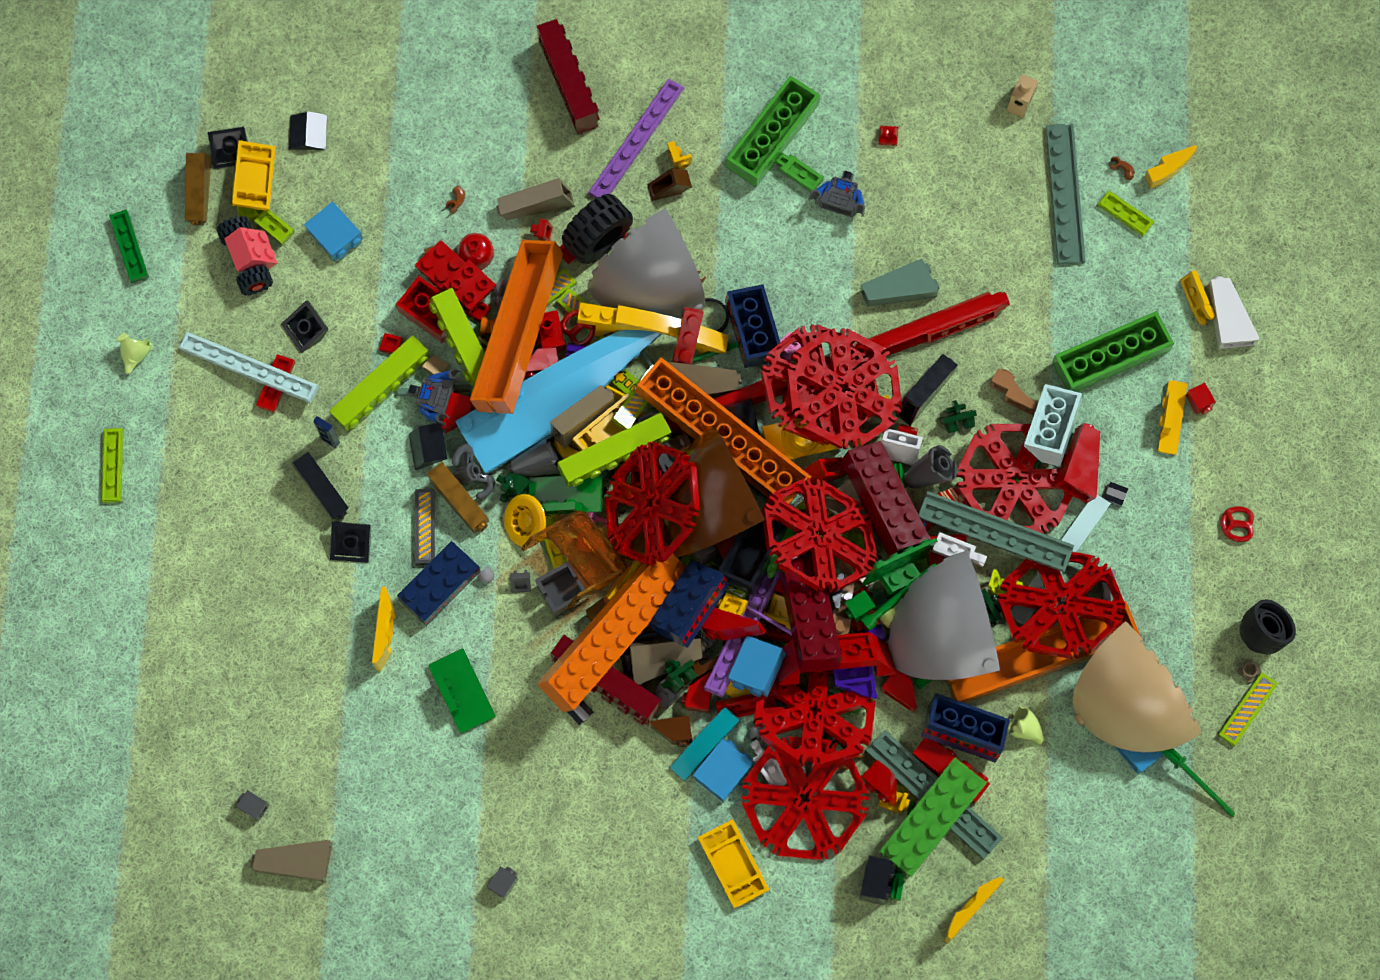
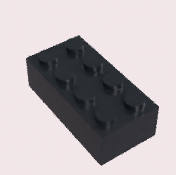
(748, 557)

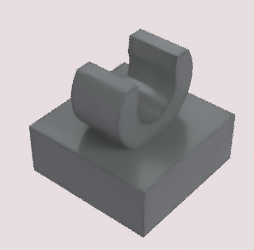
(520, 581)

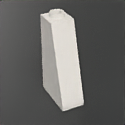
(1231, 319)

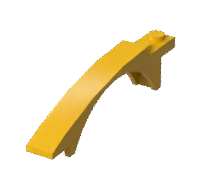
(626, 318)

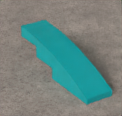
(704, 743)

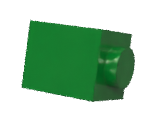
(859, 606)

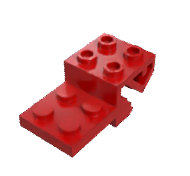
(449, 271)

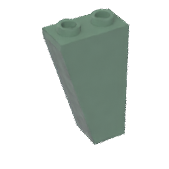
(901, 285)

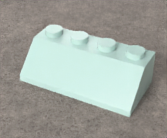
(1053, 424)

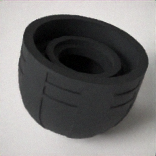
(1267, 627)

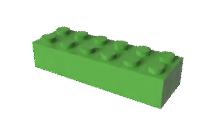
(773, 131)
(1113, 352)
(933, 817)

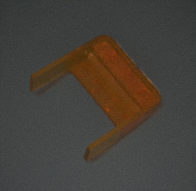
(585, 550)

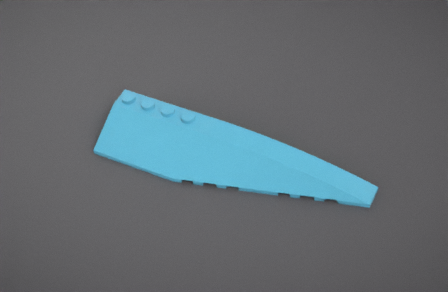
(546, 395)

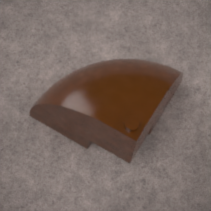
(723, 497)

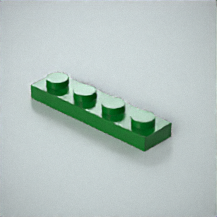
(129, 246)

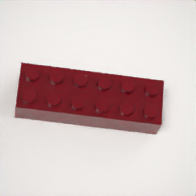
(568, 76)
(884, 497)
(810, 620)
(620, 690)

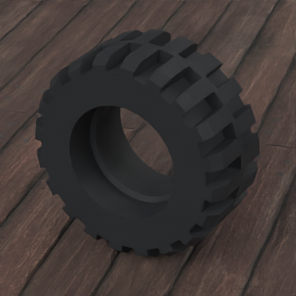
(597, 228)

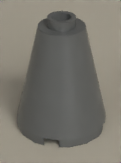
(538, 460)
(931, 469)

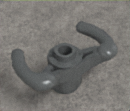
(470, 472)

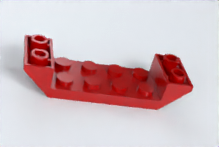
(856, 651)

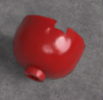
(477, 249)

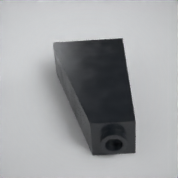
(926, 389)
(320, 486)

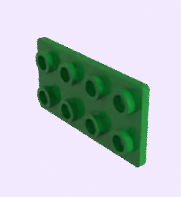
(560, 499)
(899, 568)
(461, 691)

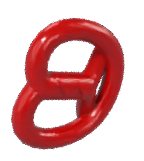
(572, 333)
(1237, 523)

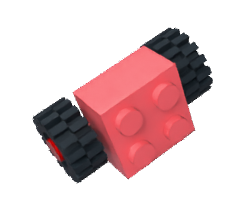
(249, 252)

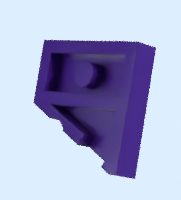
(858, 680)

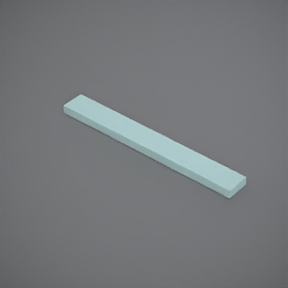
(249, 367)
(1075, 535)

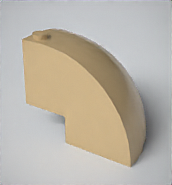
(1132, 698)

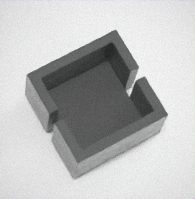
(559, 588)

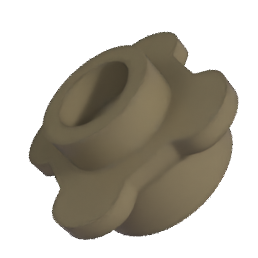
(1255, 670)

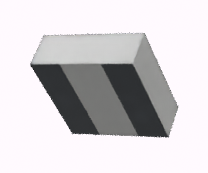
(1115, 494)
(581, 713)

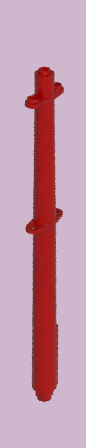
(925, 329)

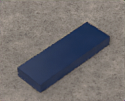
(326, 432)

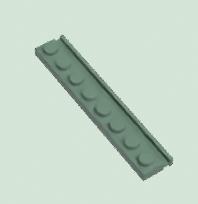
(1065, 194)
(996, 531)
(919, 779)

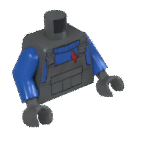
(840, 196)
(435, 395)

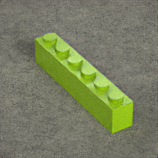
(459, 333)
(379, 383)
(612, 450)

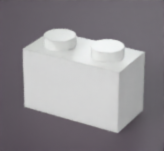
(902, 446)

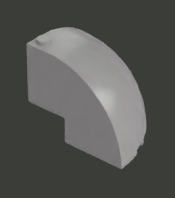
(649, 271)
(943, 625)

